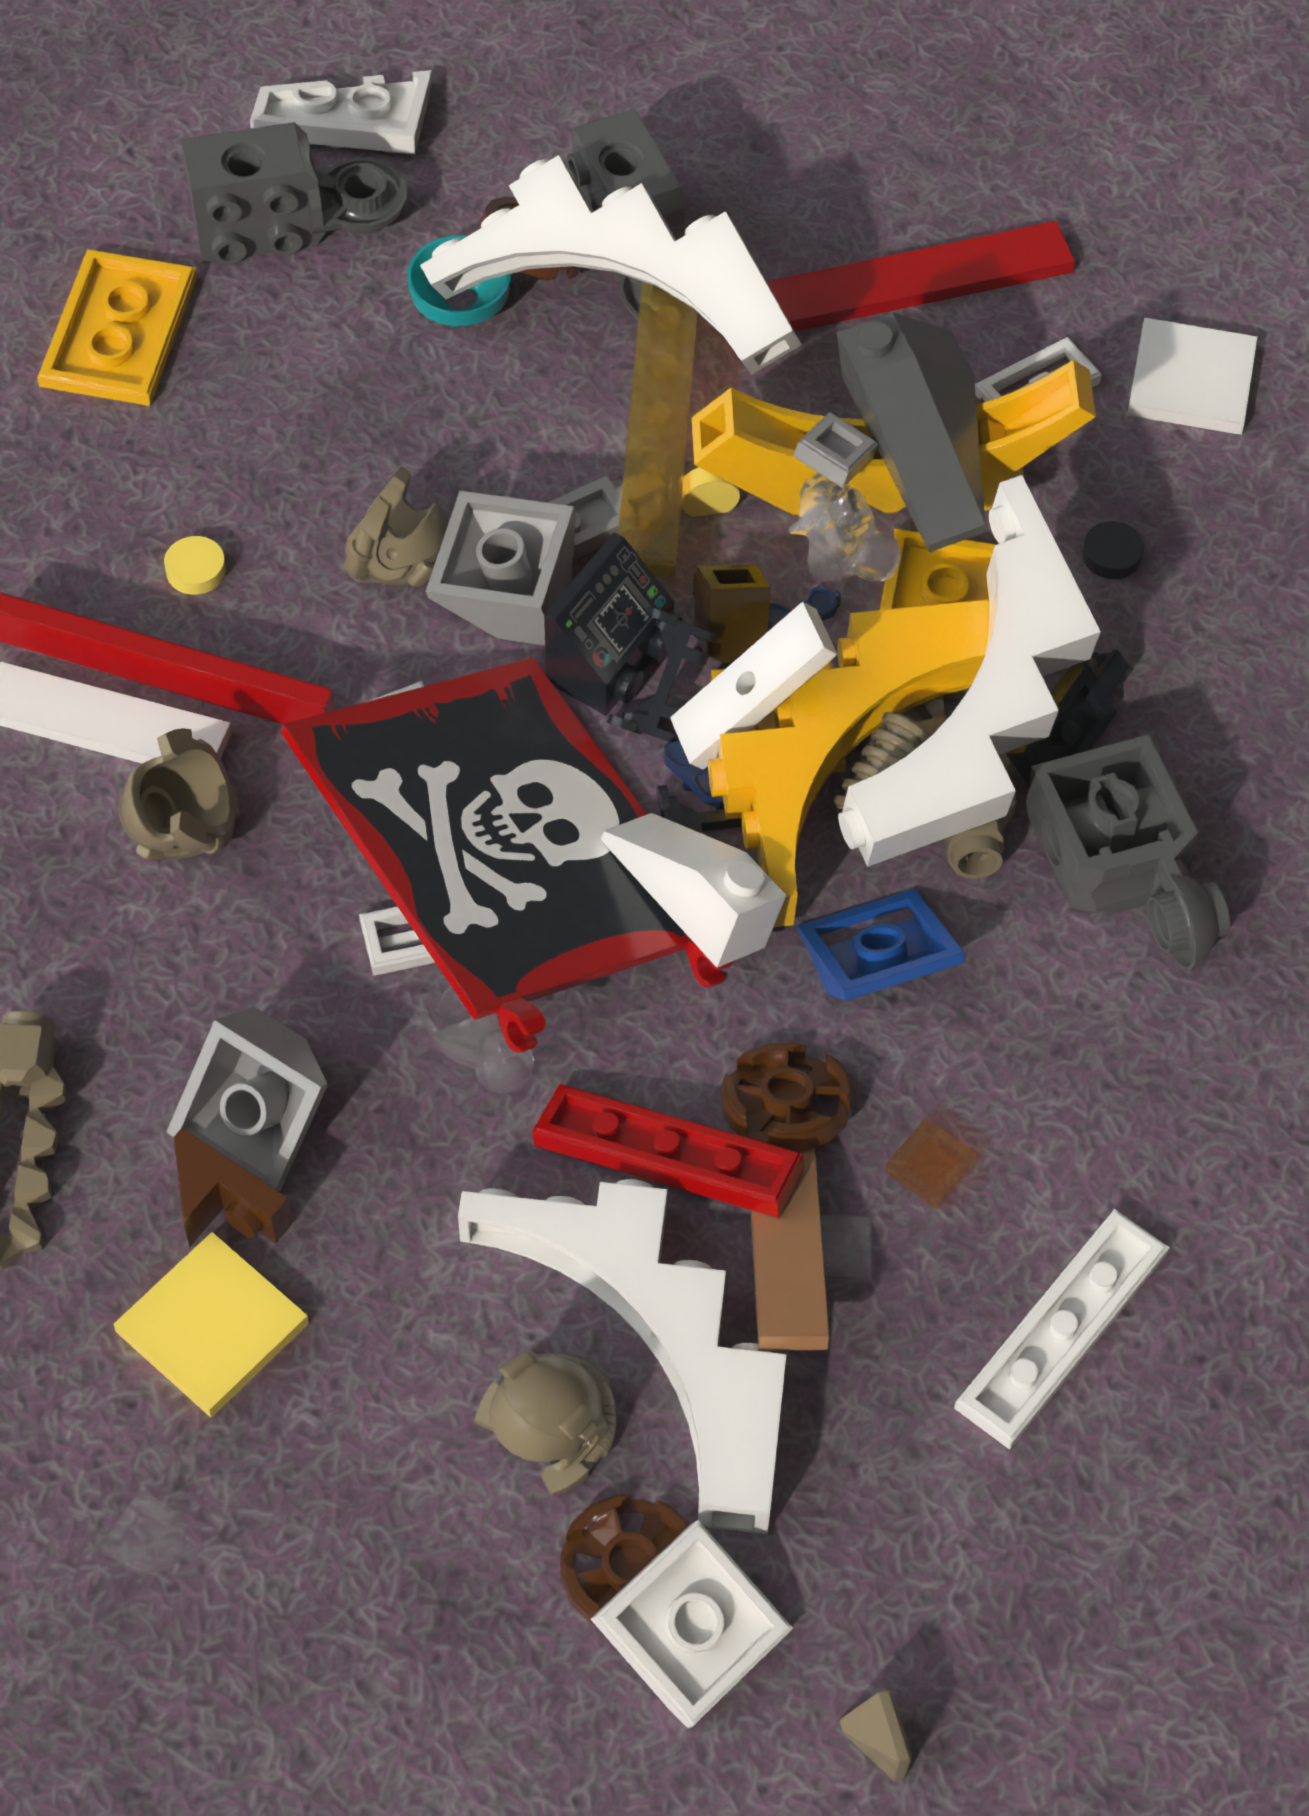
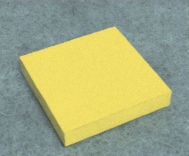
(211, 1324)

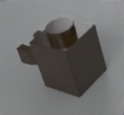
(733, 605)

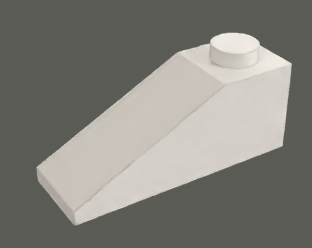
(701, 883)

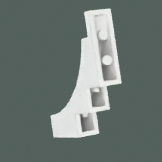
(957, 774)

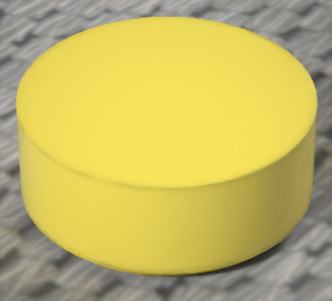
(707, 494)
(195, 565)

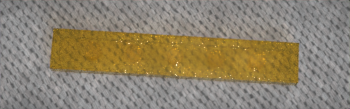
(658, 429)

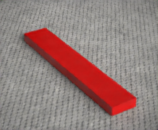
(923, 276)
(160, 662)

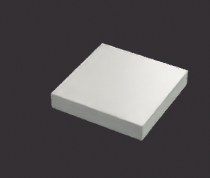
(1192, 376)
(691, 1624)

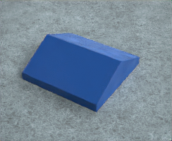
(881, 952)

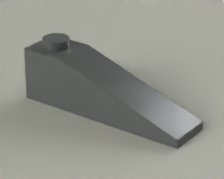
(923, 414)

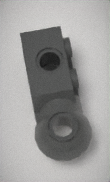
(619, 155)
(263, 195)
(1125, 843)

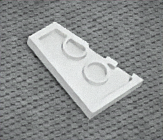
(350, 117)

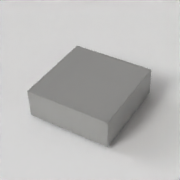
(835, 450)

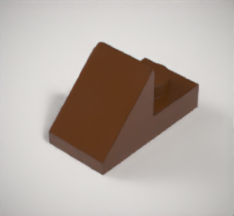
(215, 1182)

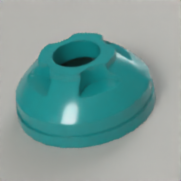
(490, 294)

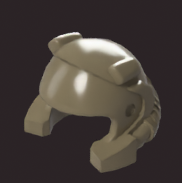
(394, 539)
(179, 800)
(552, 1412)

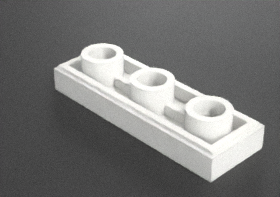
(754, 684)

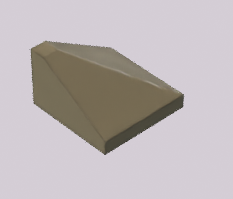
(880, 1734)

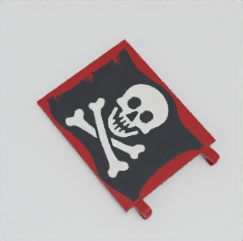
(488, 833)

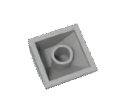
(504, 563)
(252, 1094)

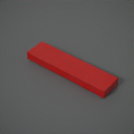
(669, 1150)

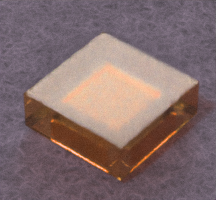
(931, 1163)

